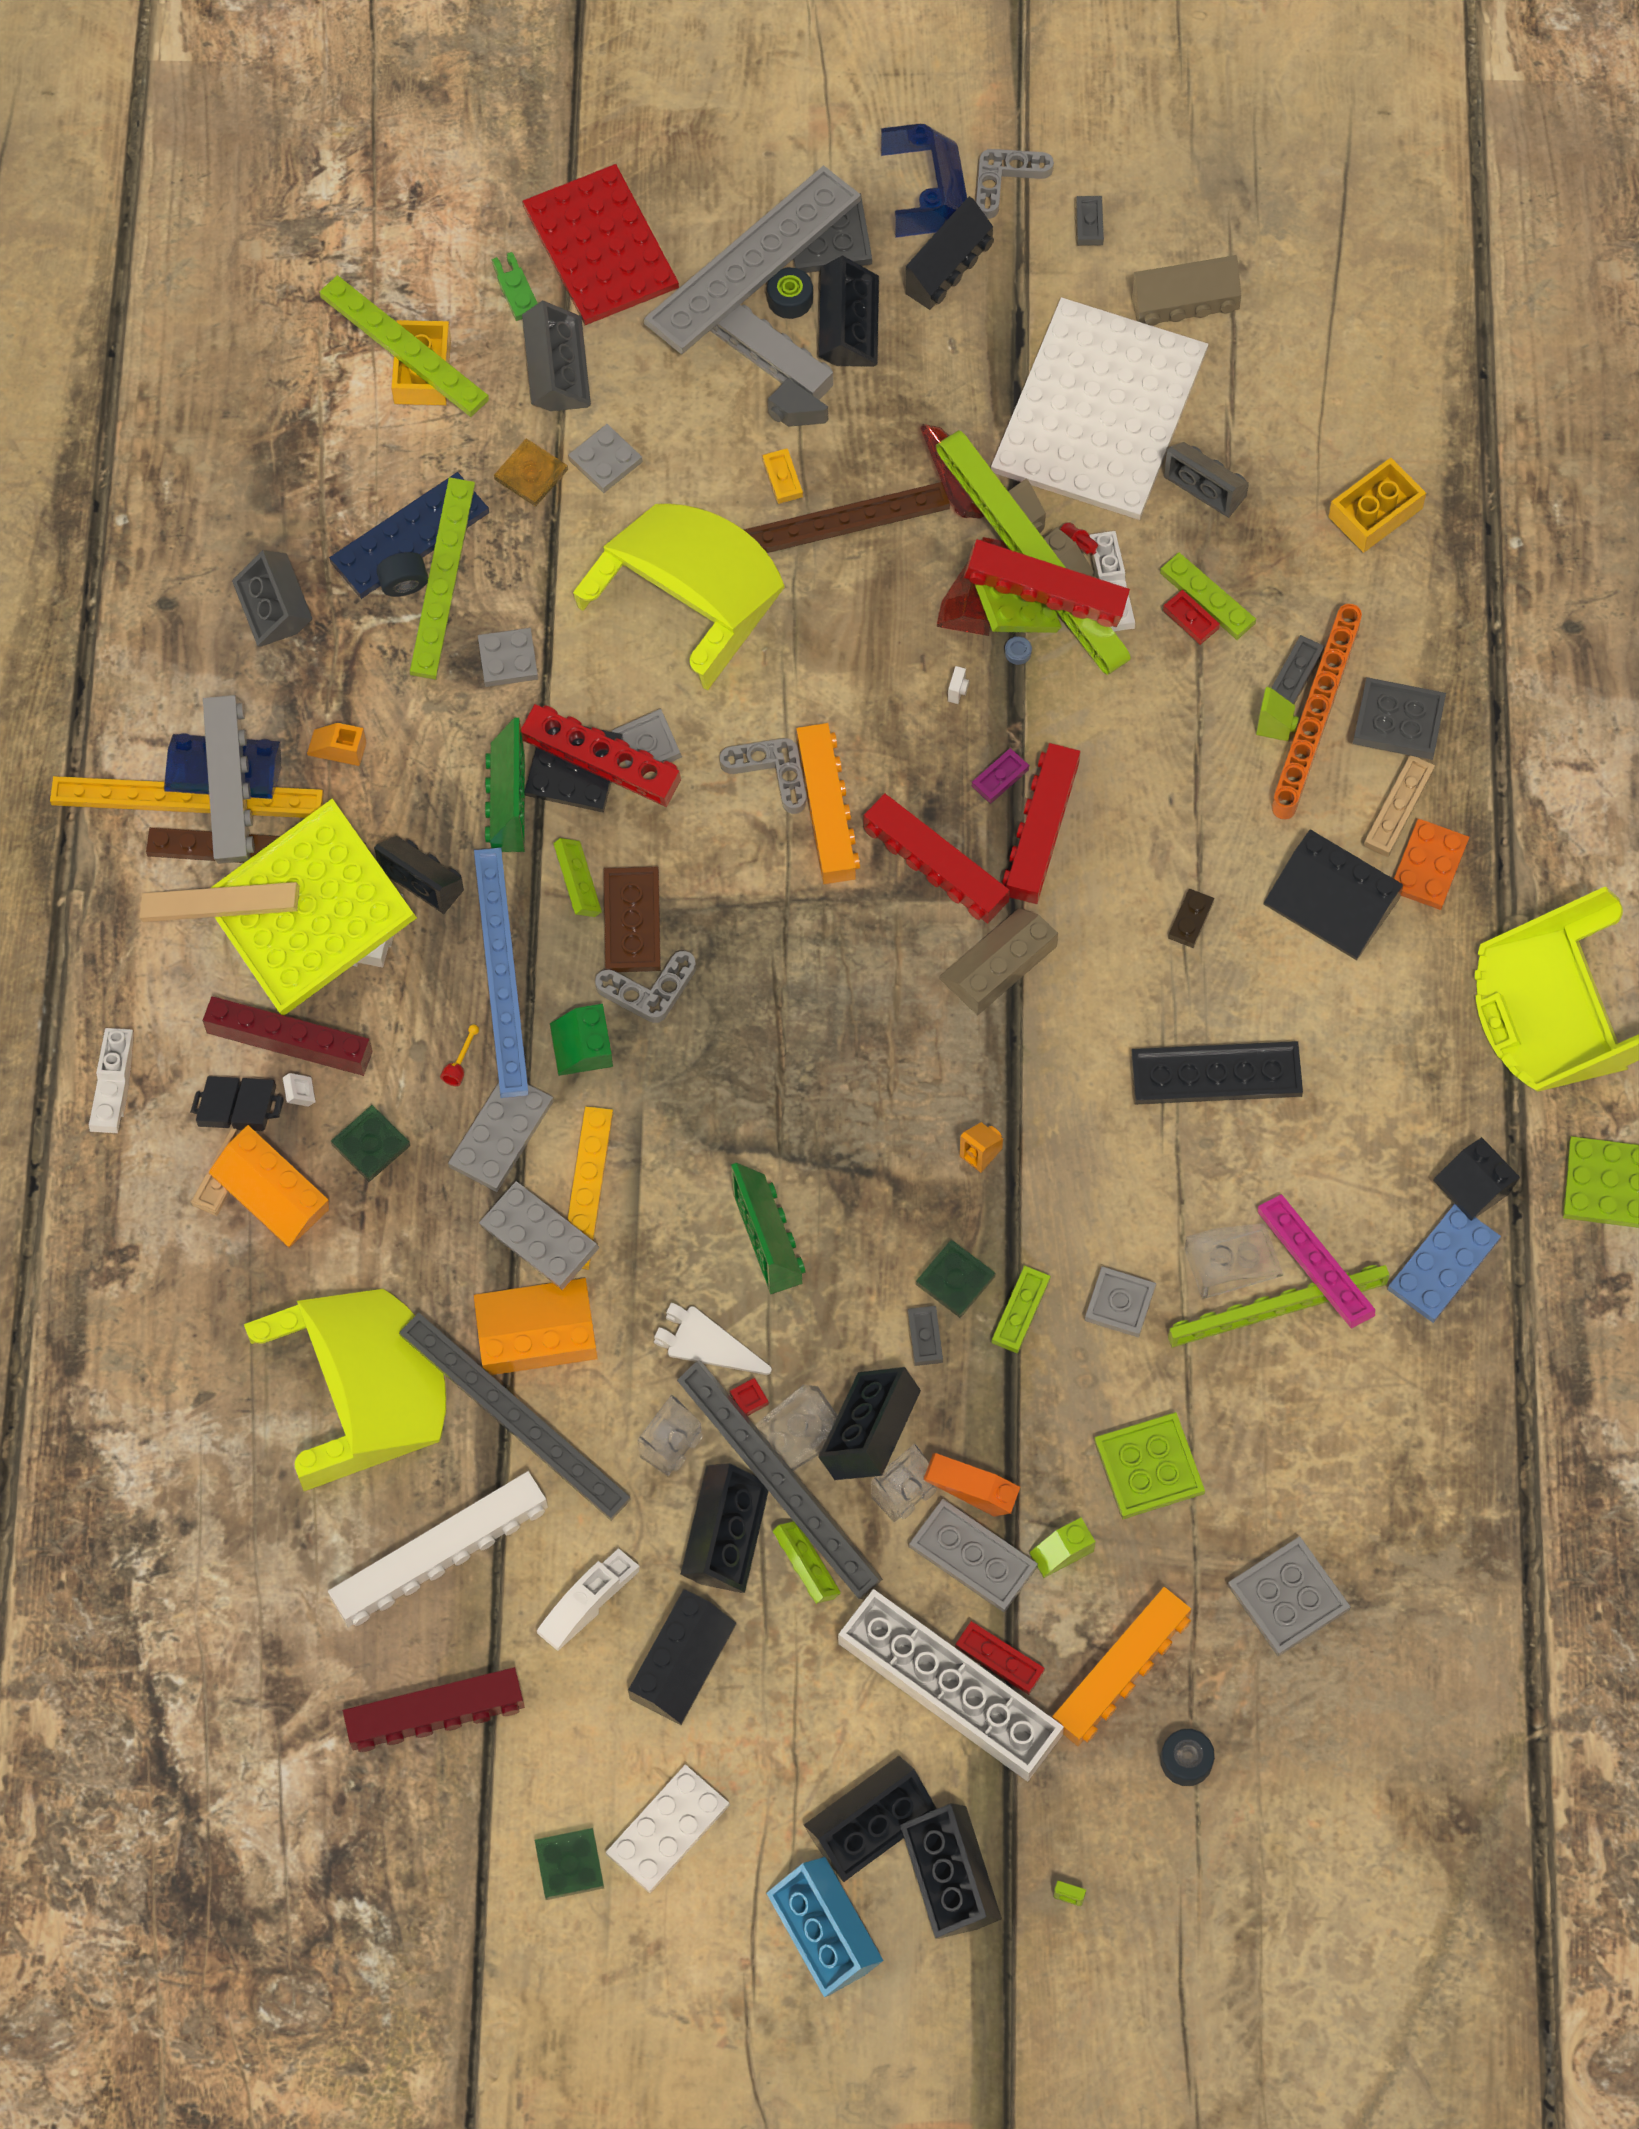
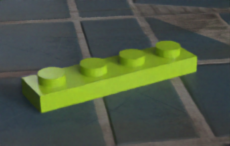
(1208, 595)

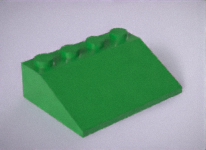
(506, 790)
(766, 1229)

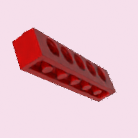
(657, 789)

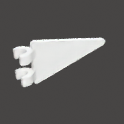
(706, 1342)

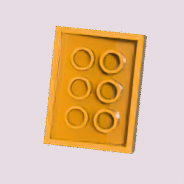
(535, 1327)

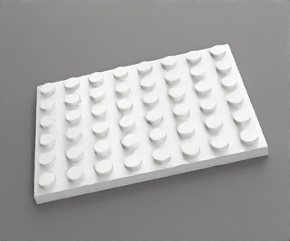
(1099, 408)

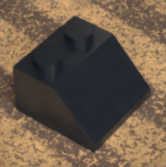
(1477, 1179)

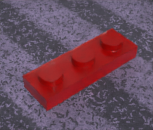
(1000, 1658)

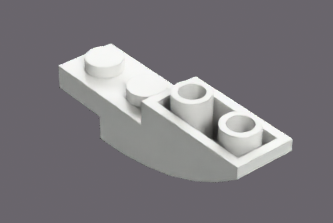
(1110, 568)
(113, 1080)
(585, 1598)

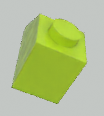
(1276, 716)
(1063, 1547)

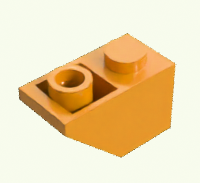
(338, 743)

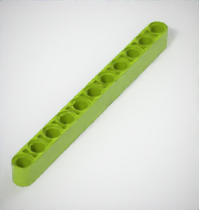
(1024, 538)

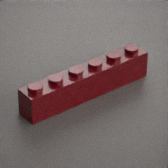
(287, 1036)
(433, 1709)

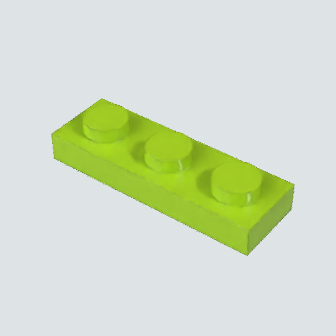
(577, 877)
(1021, 1309)
(806, 1562)

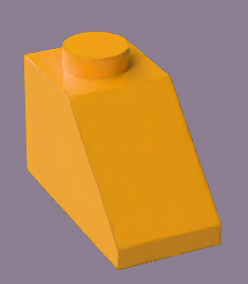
(980, 1145)

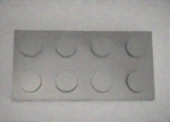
(499, 1136)
(539, 1235)
(973, 1555)

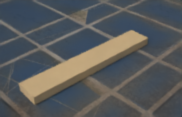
(219, 902)

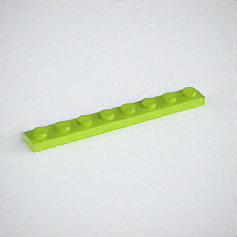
(404, 346)
(442, 578)
(1266, 1308)

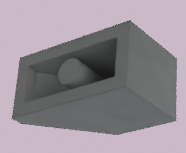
(796, 406)

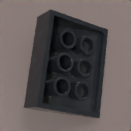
(1334, 894)

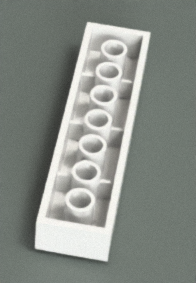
(950, 1685)

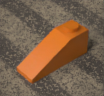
(972, 1485)

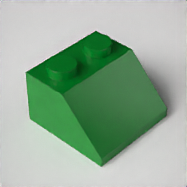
(581, 1040)

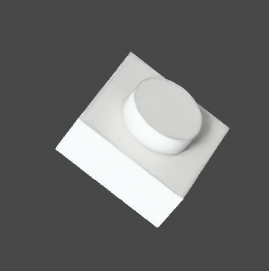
(958, 685)
(299, 1089)

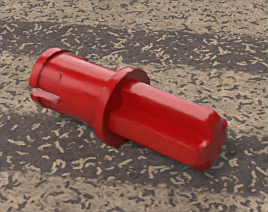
(1080, 537)

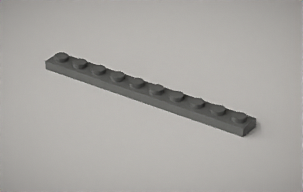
(515, 1416)
(779, 1480)

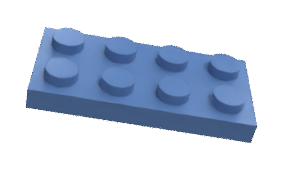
(1443, 1263)

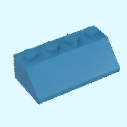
(824, 1926)

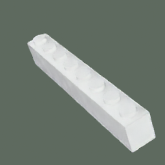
(438, 1549)

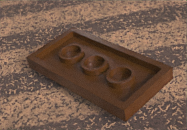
(632, 919)

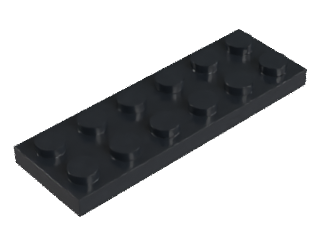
(1216, 1072)

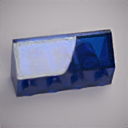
(189, 772)

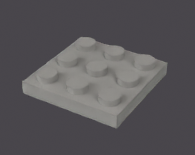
(1288, 1596)

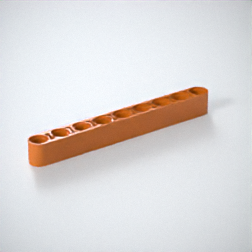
(1313, 721)

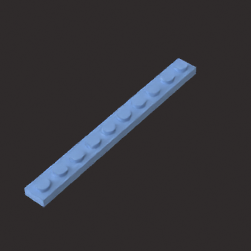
(501, 973)

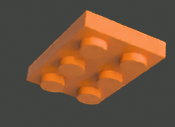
(1430, 863)

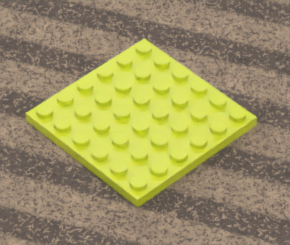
(341, 913)

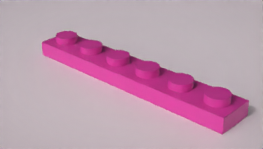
(1316, 1261)

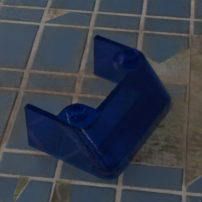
(935, 203)

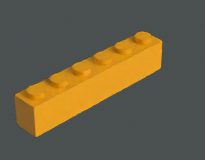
(826, 803)
(1122, 1665)

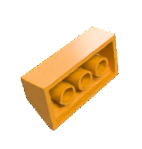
(269, 1186)

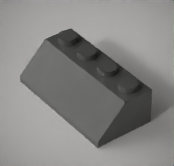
(556, 358)

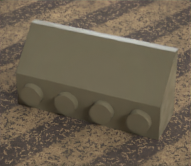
(1187, 290)
(1000, 959)

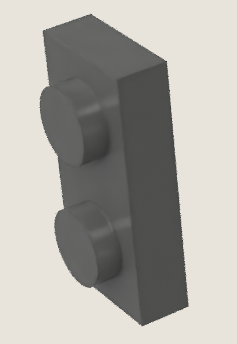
(1089, 220)
(925, 1335)

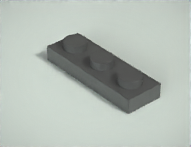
(1298, 668)

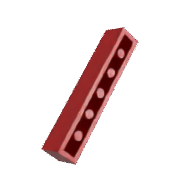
(1046, 583)
(1042, 823)
(935, 858)

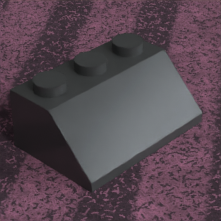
(1205, 478)
(271, 598)

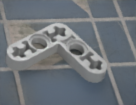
(996, 171)
(773, 759)
(648, 997)

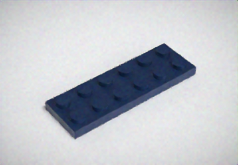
(407, 530)

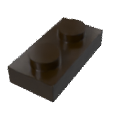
(1191, 918)

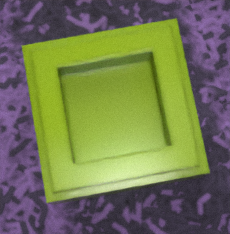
(1069, 1893)

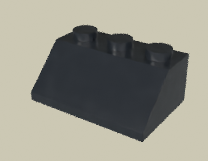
(419, 873)

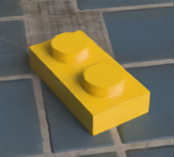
(782, 476)

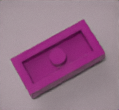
(1000, 775)

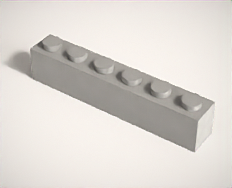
(773, 351)
(227, 779)

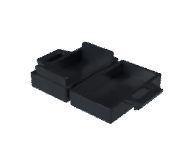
(236, 1103)

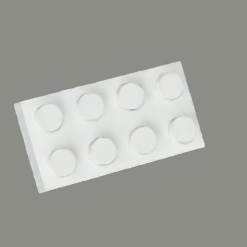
(667, 1829)

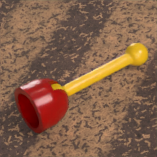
(453, 1072)

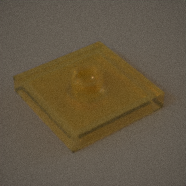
(530, 472)

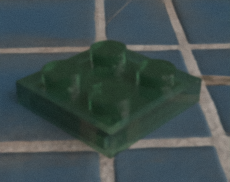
(370, 1143)
(955, 1278)
(569, 1864)

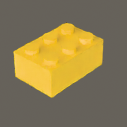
(407, 385)
(1377, 505)

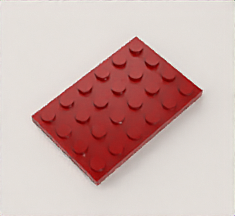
(600, 244)

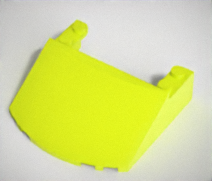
(703, 565)
(1543, 1000)
(378, 1382)

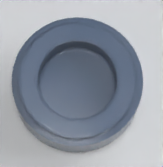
(1018, 650)

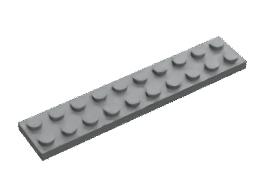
(752, 259)

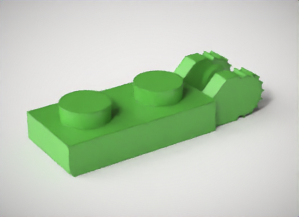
(514, 287)

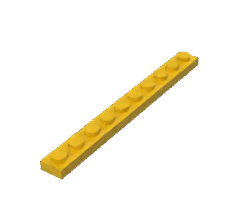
(151, 796)

